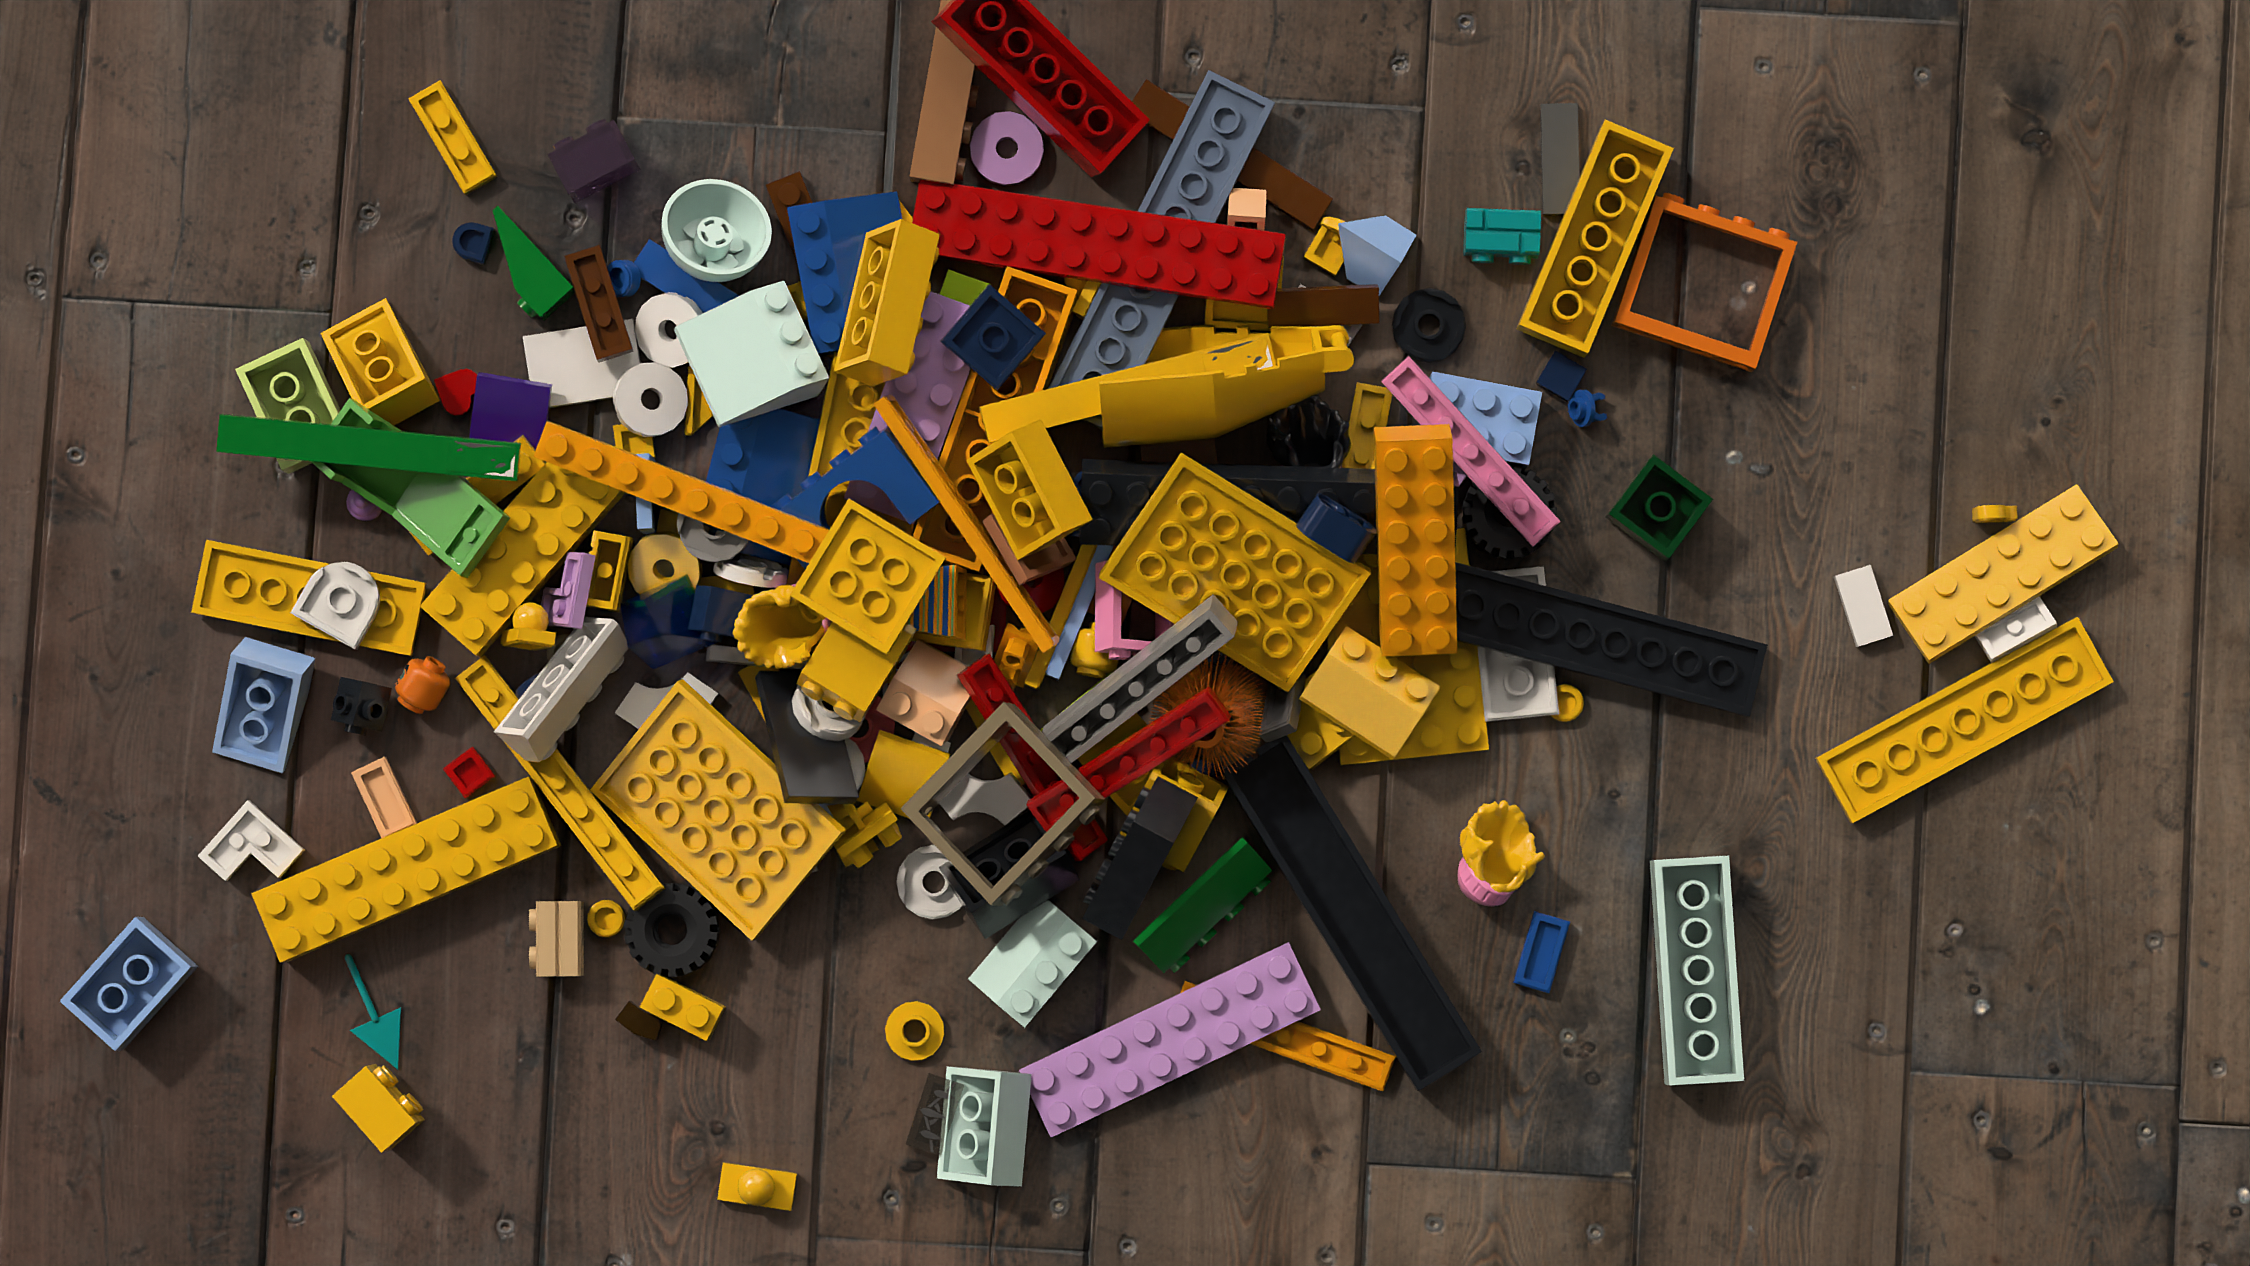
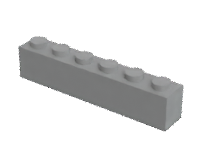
(1141, 679)

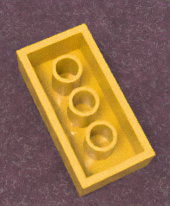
(887, 303)

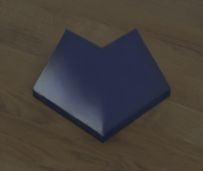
(659, 623)

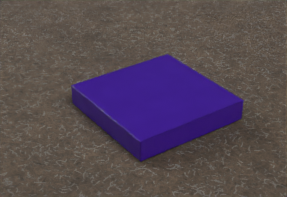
(509, 408)

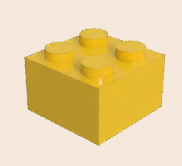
(379, 1106)

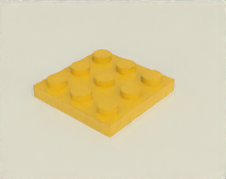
(868, 576)

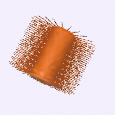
(1215, 737)

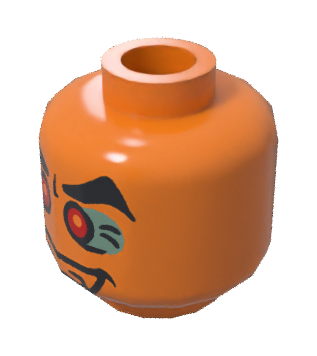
(422, 684)

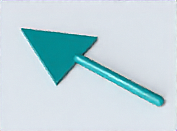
(382, 1032)

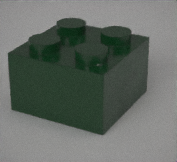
(1659, 508)

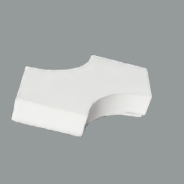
(643, 700)
(999, 798)

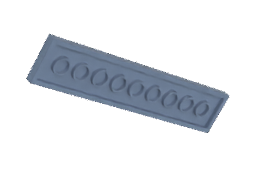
(1189, 185)

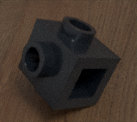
(360, 705)

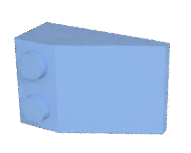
(262, 703)

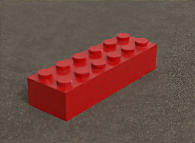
(1045, 77)

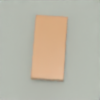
(384, 797)

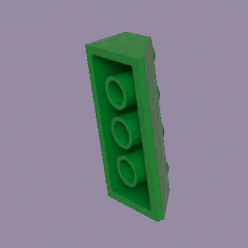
(1202, 905)

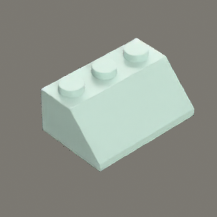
(1032, 961)
(987, 1128)

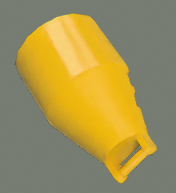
(1214, 404)

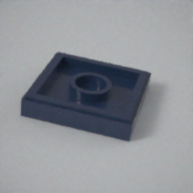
(992, 337)

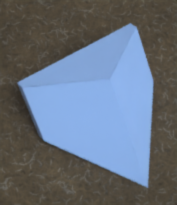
(1373, 249)

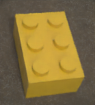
(1029, 489)

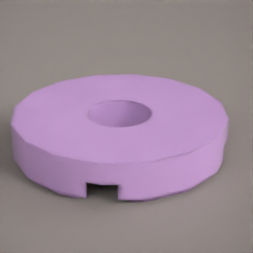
(1000, 127)

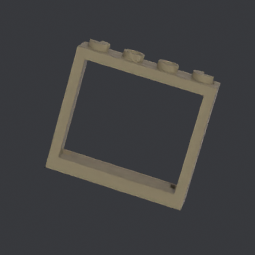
(962, 762)

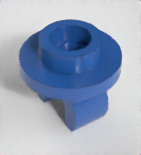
(1582, 408)

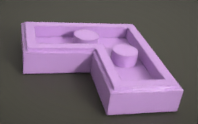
(568, 603)

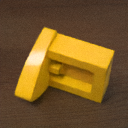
(1326, 247)

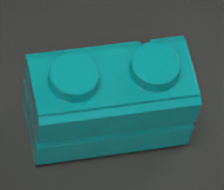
(1502, 234)

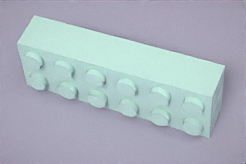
(1696, 970)

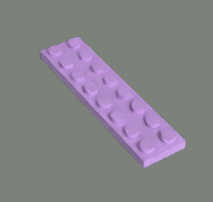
(1170, 1039)

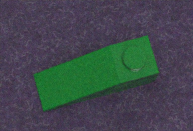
(533, 275)

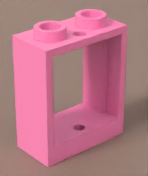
(1108, 622)

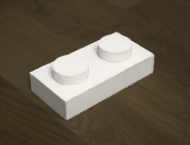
(2016, 630)

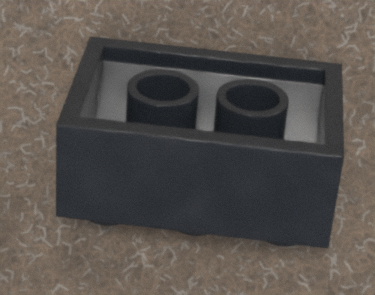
(994, 858)

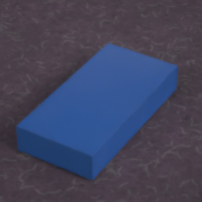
(1541, 952)

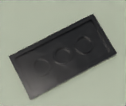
(806, 765)

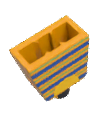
(943, 605)

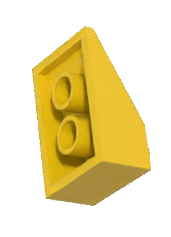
(380, 364)

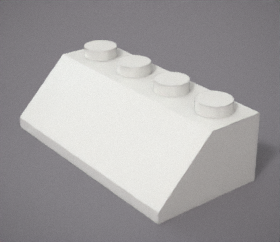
(563, 688)

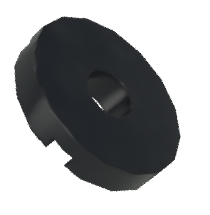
(1413, 341)

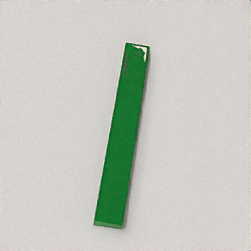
(368, 447)

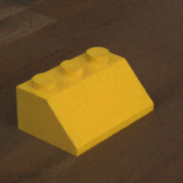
(1369, 693)

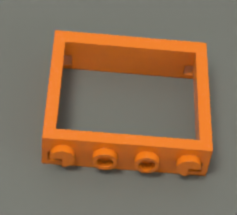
(1685, 339)

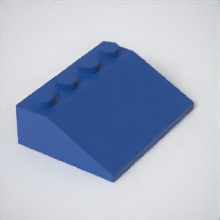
(828, 252)
(764, 462)

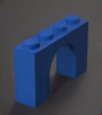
(877, 461)

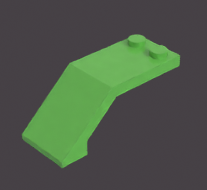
(435, 507)

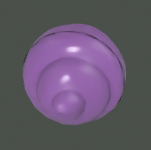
(361, 508)

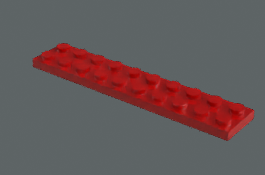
(1102, 243)

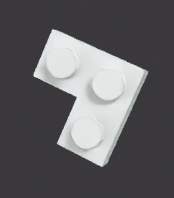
(248, 834)

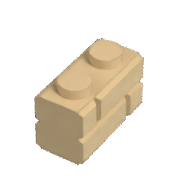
(558, 938)

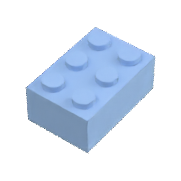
(1498, 412)
(128, 983)

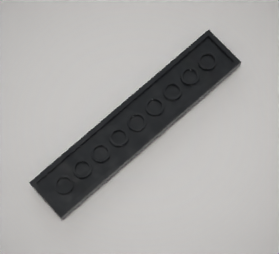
(1607, 640)

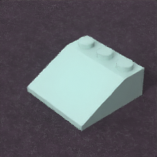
(752, 355)

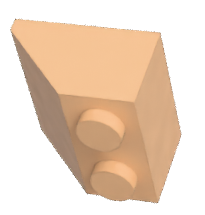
(927, 693)

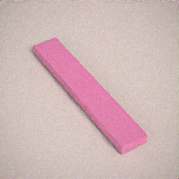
(1472, 452)

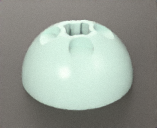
(715, 230)

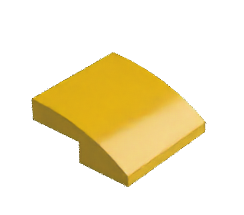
(898, 771)

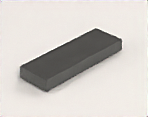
(1559, 155)

